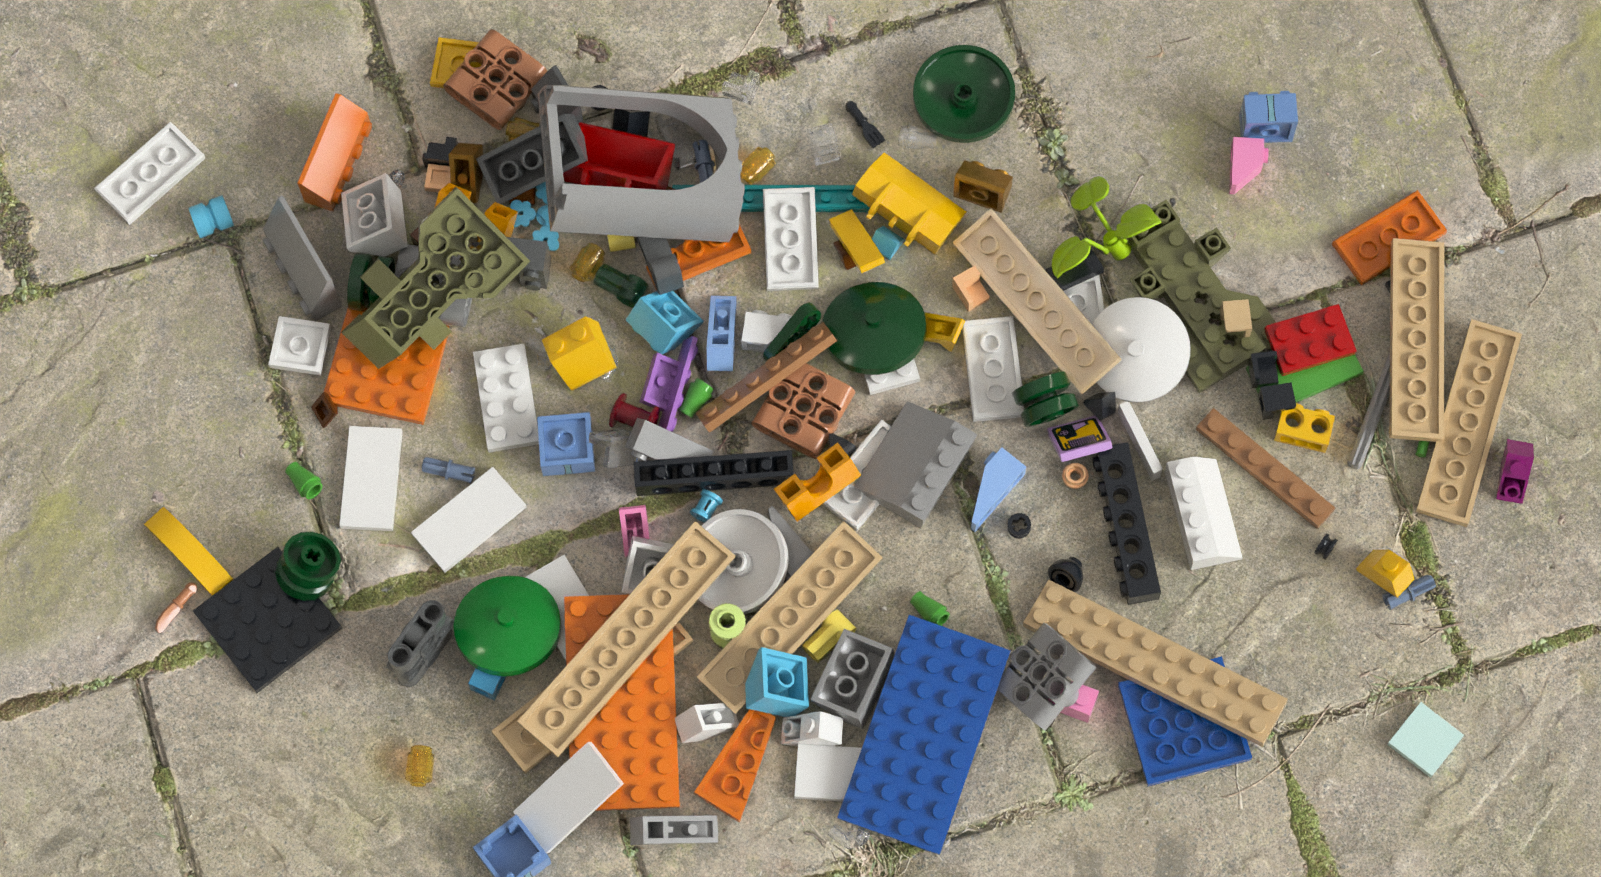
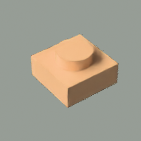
(437, 177)

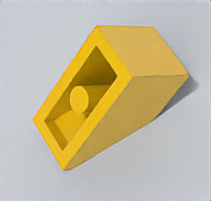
(1387, 571)

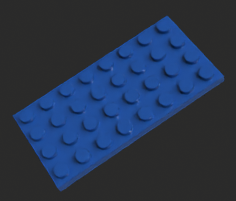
(923, 734)

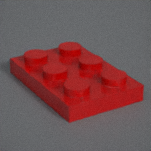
(1310, 340)

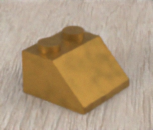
(982, 185)

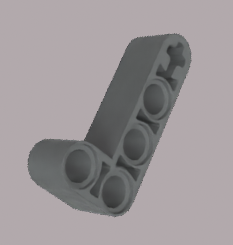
(661, 264)

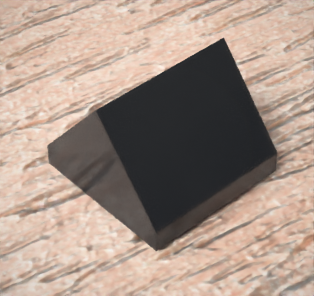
(1101, 404)
(847, 446)

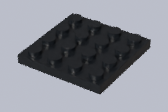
(263, 625)

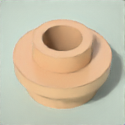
(1075, 468)

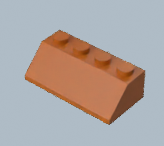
(334, 153)

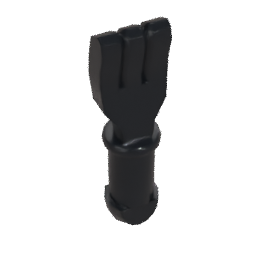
(869, 131)

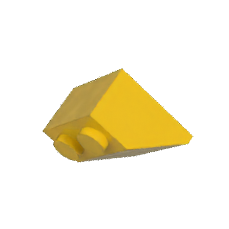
(579, 352)

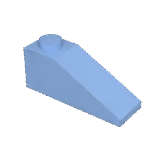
(721, 333)
(999, 478)

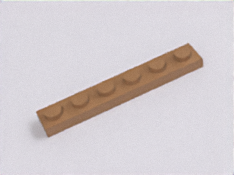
(766, 377)
(1265, 468)

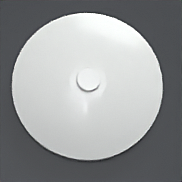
(1151, 348)
(758, 564)

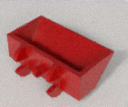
(622, 160)

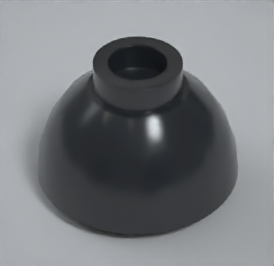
(1067, 573)

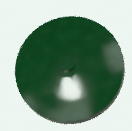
(964, 93)
(875, 328)

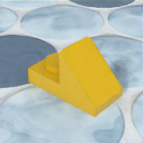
(943, 329)

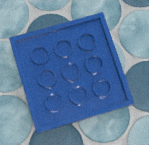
(1176, 740)

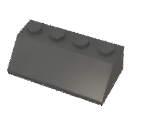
(520, 162)

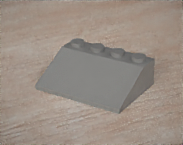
(300, 262)
(915, 462)

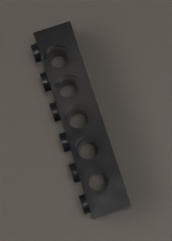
(712, 473)
(1146, 587)

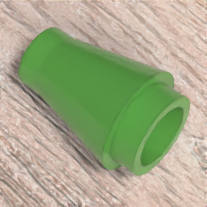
(696, 397)
(305, 482)
(930, 609)

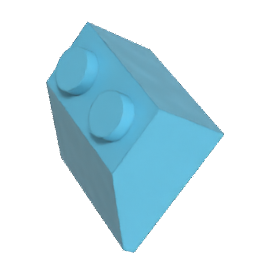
(663, 320)
(777, 683)

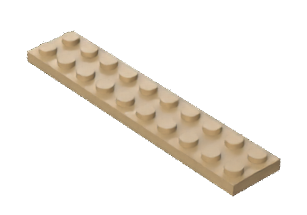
(626, 639)
(1158, 663)

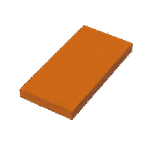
(1368, 246)

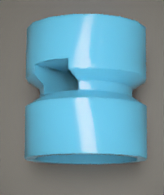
(211, 216)

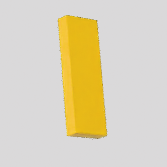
(856, 241)

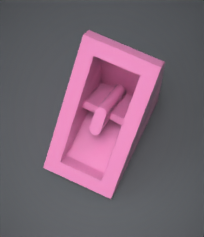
(633, 523)

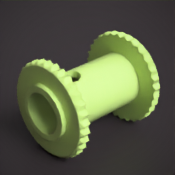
(722, 616)

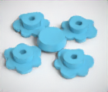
(542, 217)

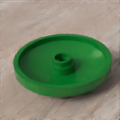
(507, 625)

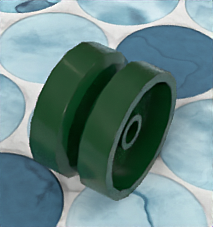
(358, 292)
(1046, 403)
(307, 566)

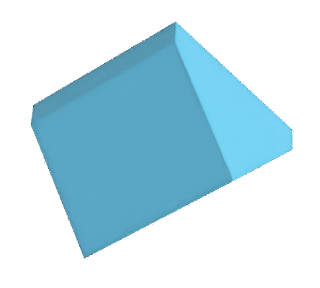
(887, 241)

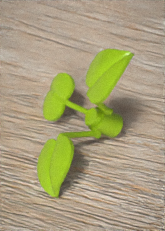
(1133, 221)

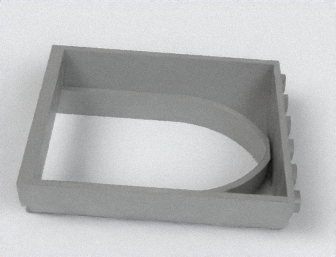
(693, 213)

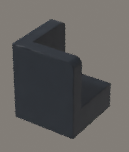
(631, 121)
(439, 153)
(1263, 369)
(1275, 399)

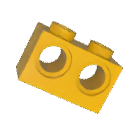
(1303, 435)

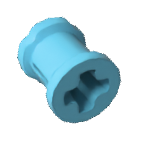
(707, 497)

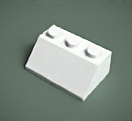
(374, 217)

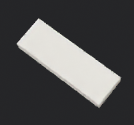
(1140, 440)

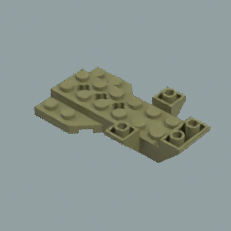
(1180, 274)
(412, 304)

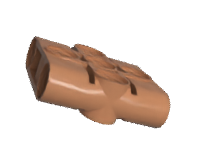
(471, 81)
(811, 433)

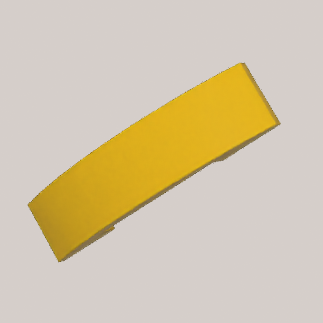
(188, 551)

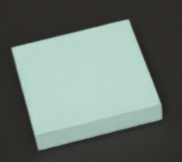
(1425, 739)

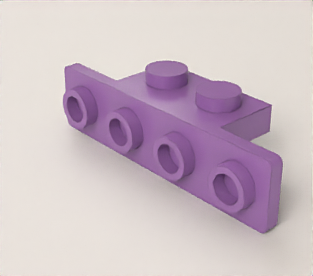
(666, 382)

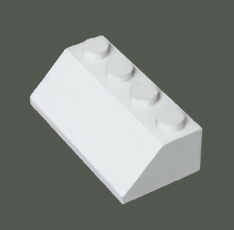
(1202, 512)

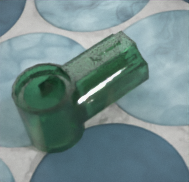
(625, 287)

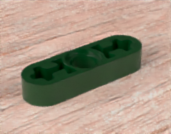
(800, 323)

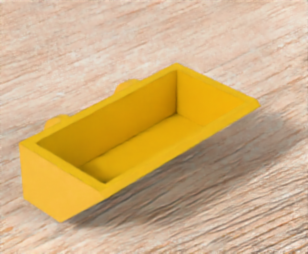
(908, 203)

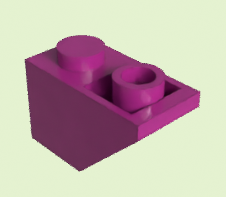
(1515, 471)

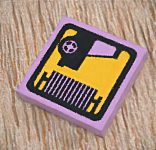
(1079, 438)

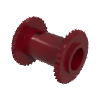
(628, 413)

